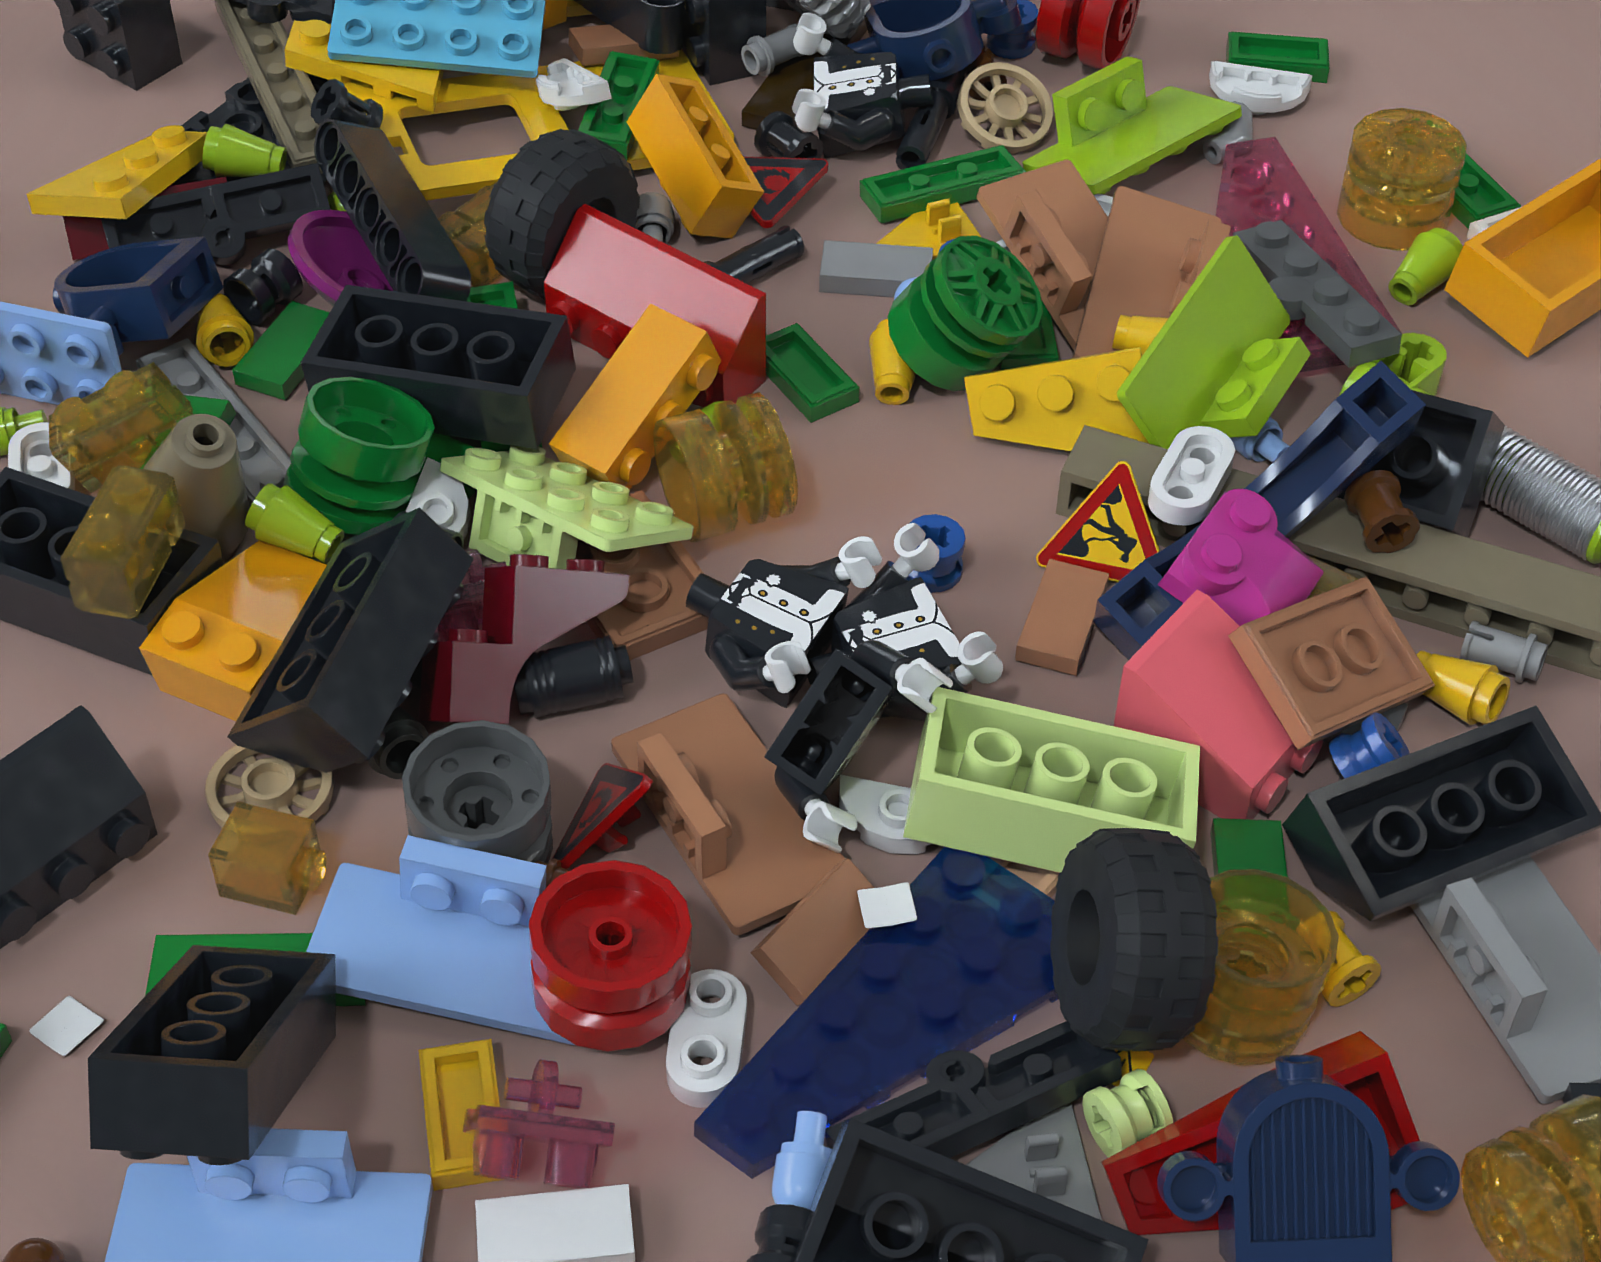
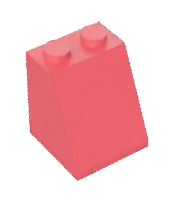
(1200, 692)

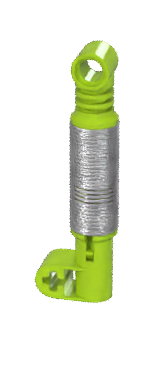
(1524, 477)

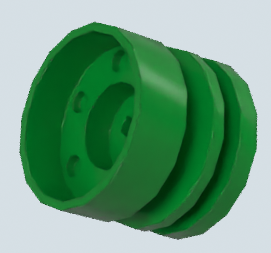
(964, 312)
(359, 451)

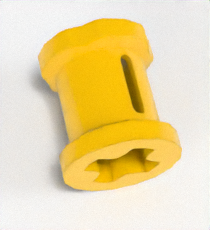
(1353, 972)

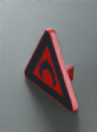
(783, 184)
(605, 802)

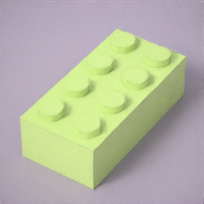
(1042, 781)

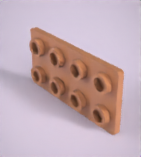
(1054, 232)
(1144, 263)
(725, 811)

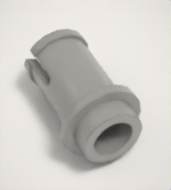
(765, 53)
(1505, 650)

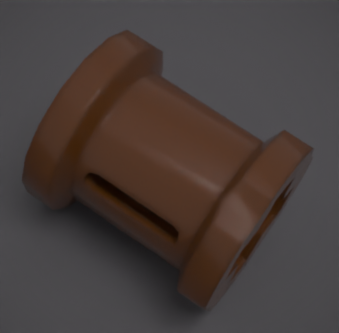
(1377, 502)

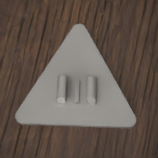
(1044, 1159)

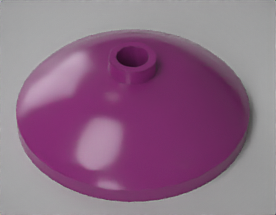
(333, 254)

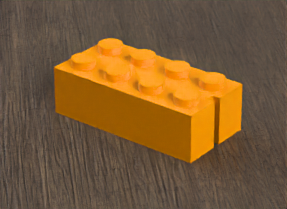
(1537, 266)

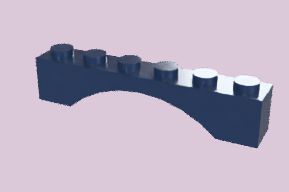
(1301, 482)

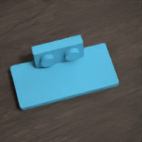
(441, 34)

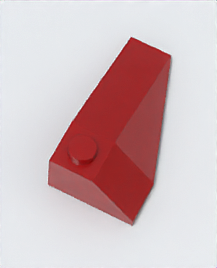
(1134, 1172)

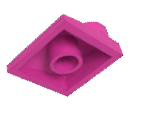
(1242, 561)

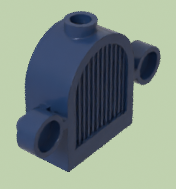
(935, 34)
(140, 287)
(1304, 1172)

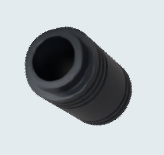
(572, 677)

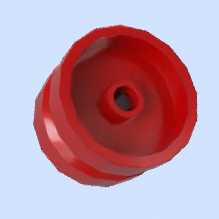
(1090, 27)
(610, 955)

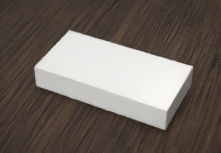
(557, 1226)

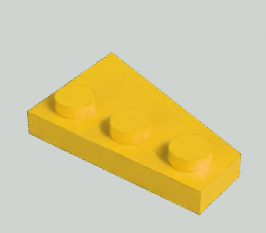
(308, 52)
(123, 180)
(1053, 400)

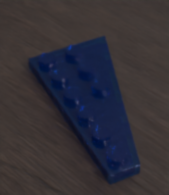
(894, 1006)

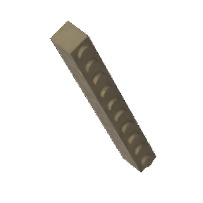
(1430, 582)

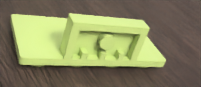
(547, 505)

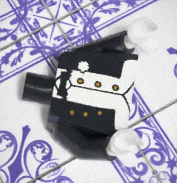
(855, 94)
(778, 617)
(909, 620)
(835, 723)

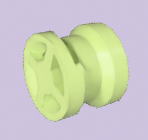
(1126, 1112)

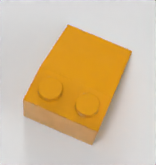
(229, 627)

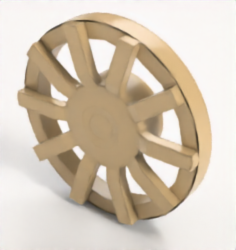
(1005, 107)
(265, 784)

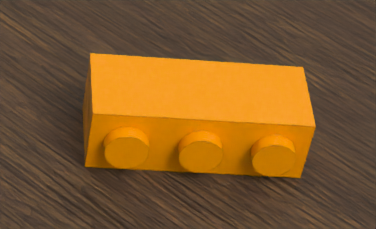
(694, 157)
(645, 380)

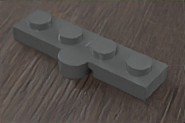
(1317, 292)

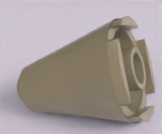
(208, 478)

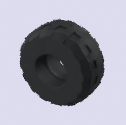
(541, 195)
(1133, 939)

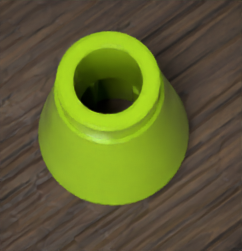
(240, 154)
(1425, 265)
(292, 523)

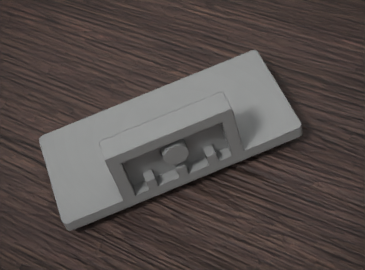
(1524, 971)

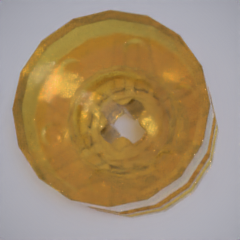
(1400, 177)
(726, 465)
(1268, 967)
(1540, 1187)

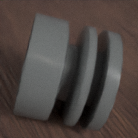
(481, 791)

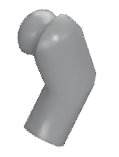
(1234, 132)

